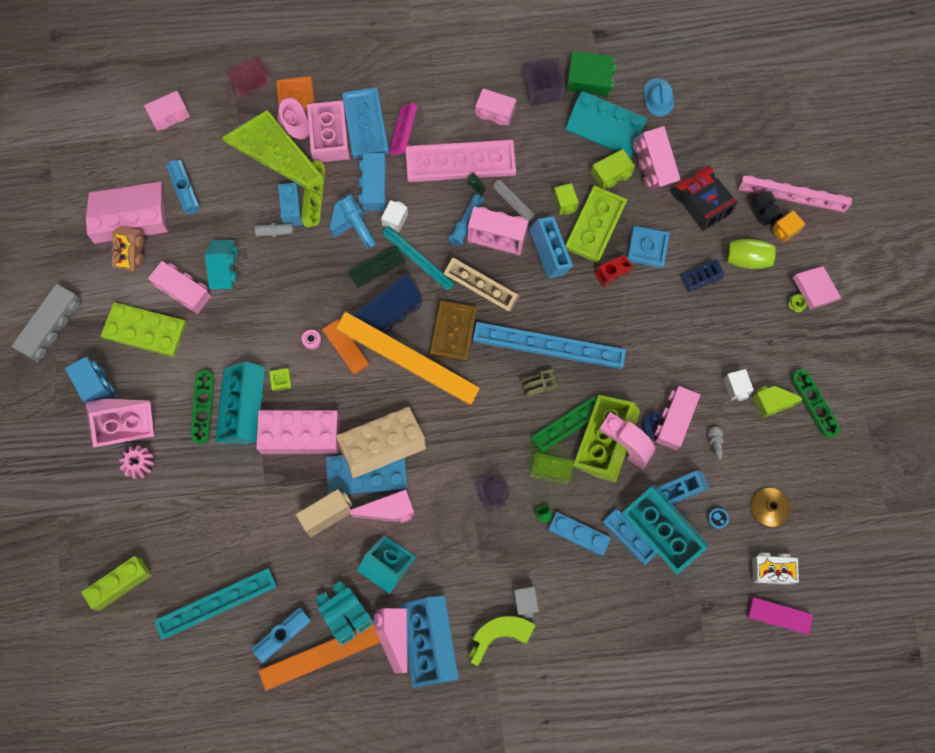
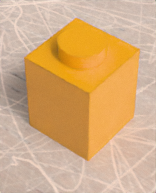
(788, 226)

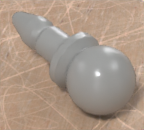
(715, 435)

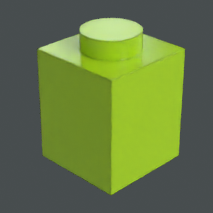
(565, 199)

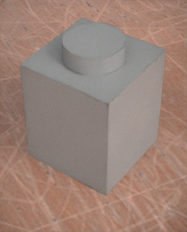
(526, 602)

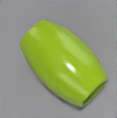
(750, 254)

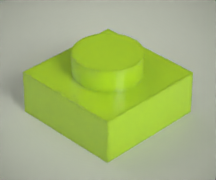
(280, 379)

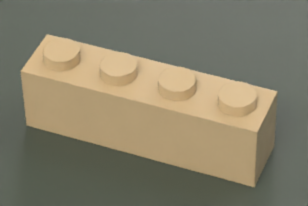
(481, 284)

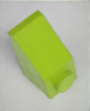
(774, 400)

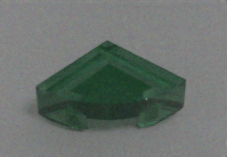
(476, 184)

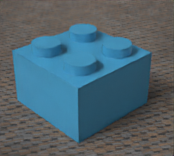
(90, 380)

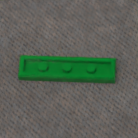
(564, 426)

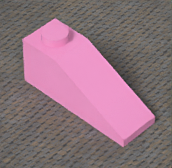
(390, 508)
(392, 633)

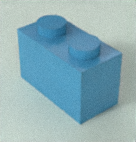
(290, 204)

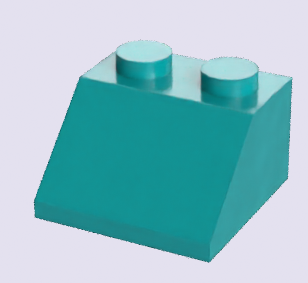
(386, 564)

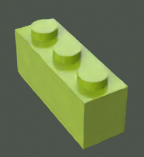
(116, 583)

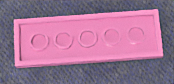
(460, 160)

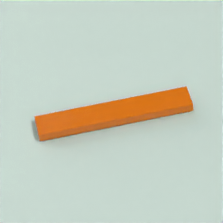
(316, 658)

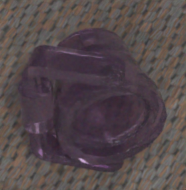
(495, 492)

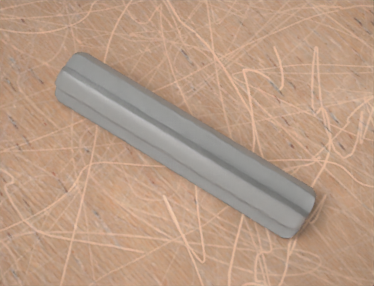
(513, 200)

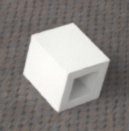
(394, 215)
(738, 385)

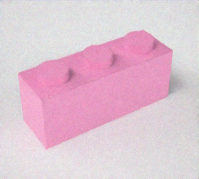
(180, 286)
(676, 418)

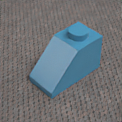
(339, 222)

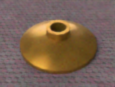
(761, 507)

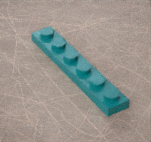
(215, 604)

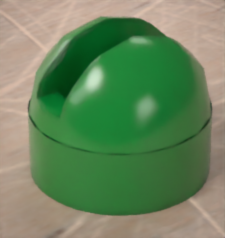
(543, 514)

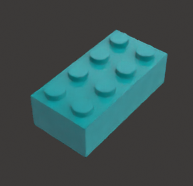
(666, 529)

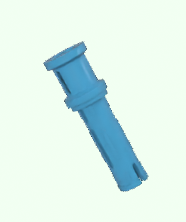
(352, 213)
(461, 226)

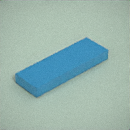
(629, 536)

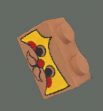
(127, 248)

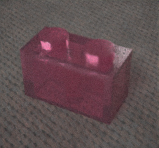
(248, 76)

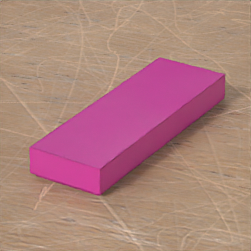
(403, 129)
(780, 616)

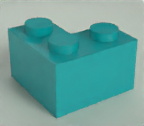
(219, 264)

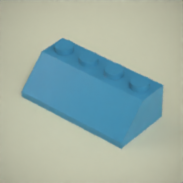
(429, 642)

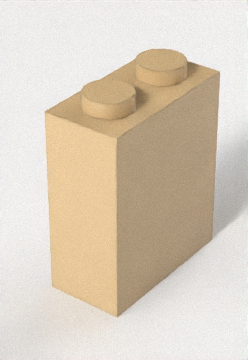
(324, 512)

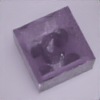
(544, 81)

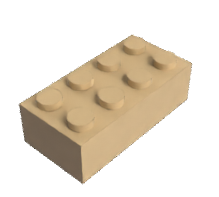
(381, 442)

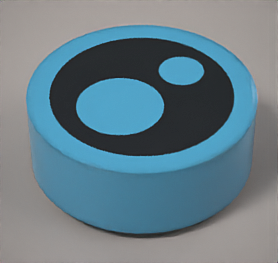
(718, 518)

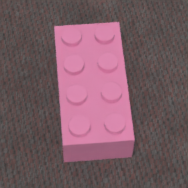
(298, 432)

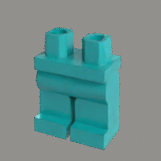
(342, 606)

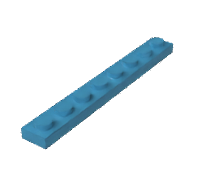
(549, 345)

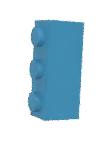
(373, 181)
(550, 247)

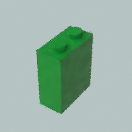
(591, 73)

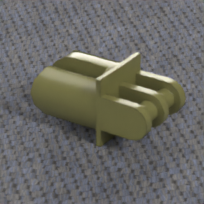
(537, 384)

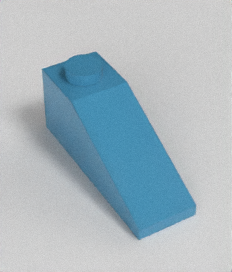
(685, 487)

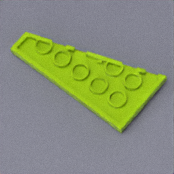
(271, 146)

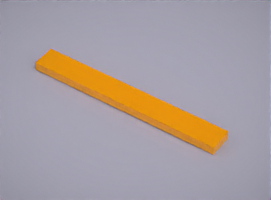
(407, 358)

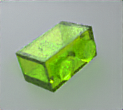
(552, 468)

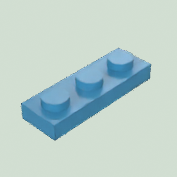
(579, 534)

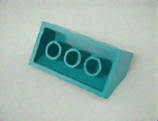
(605, 123)
(240, 403)

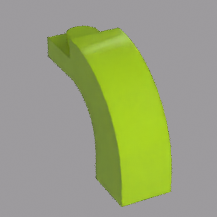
(500, 627)

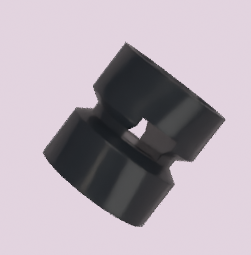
(767, 209)

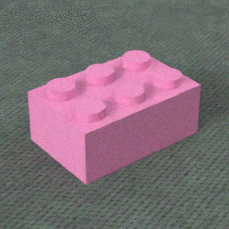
(328, 131)
(656, 158)
(497, 230)

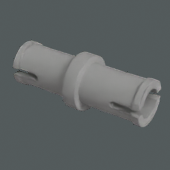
(274, 229)

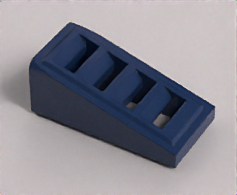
(719, 274)

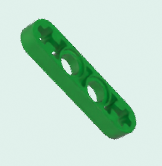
(811, 405)
(202, 407)

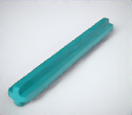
(418, 258)

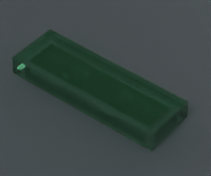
(376, 266)

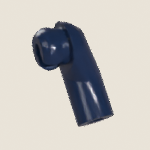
(649, 422)

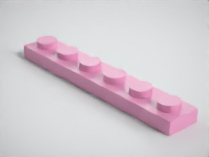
(795, 194)

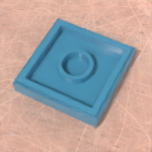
(648, 246)

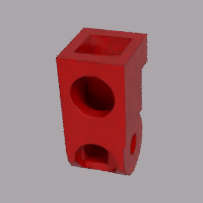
(613, 270)

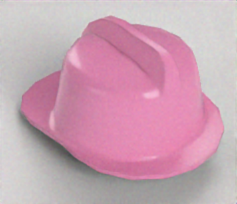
(293, 119)

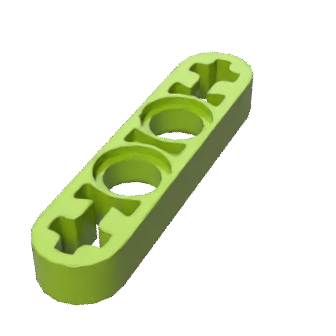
(311, 214)

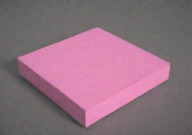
(816, 287)

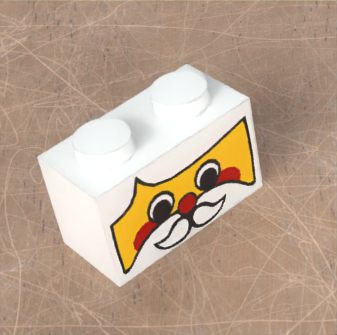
(775, 569)

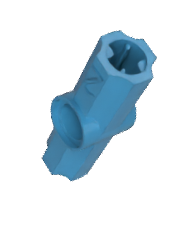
(179, 179)
(271, 644)

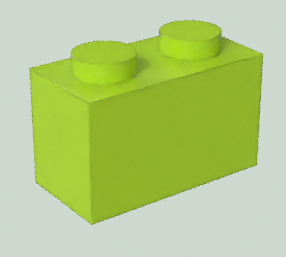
(612, 169)

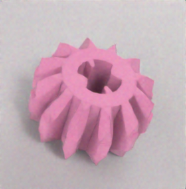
(136, 454)

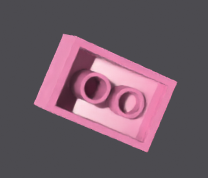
(118, 420)

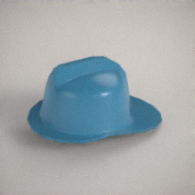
(658, 97)

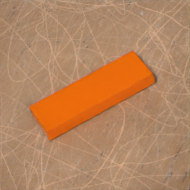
(346, 348)

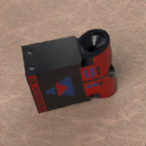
(704, 198)

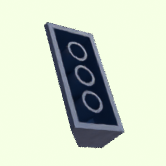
(391, 305)

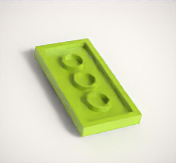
(596, 224)
(143, 329)

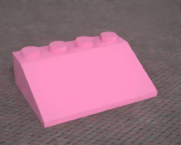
(130, 206)

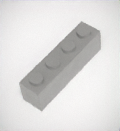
(46, 323)

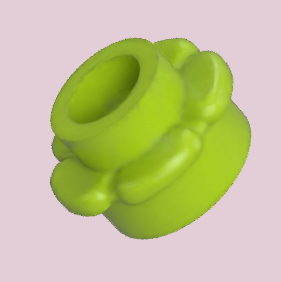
(797, 298)

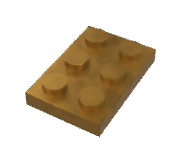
(453, 331)

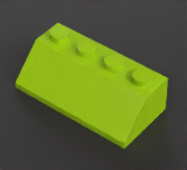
(598, 452)

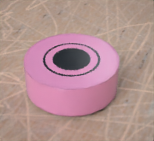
(311, 339)

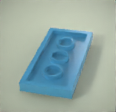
(365, 122)
(384, 479)

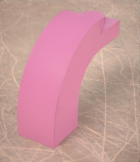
(631, 438)

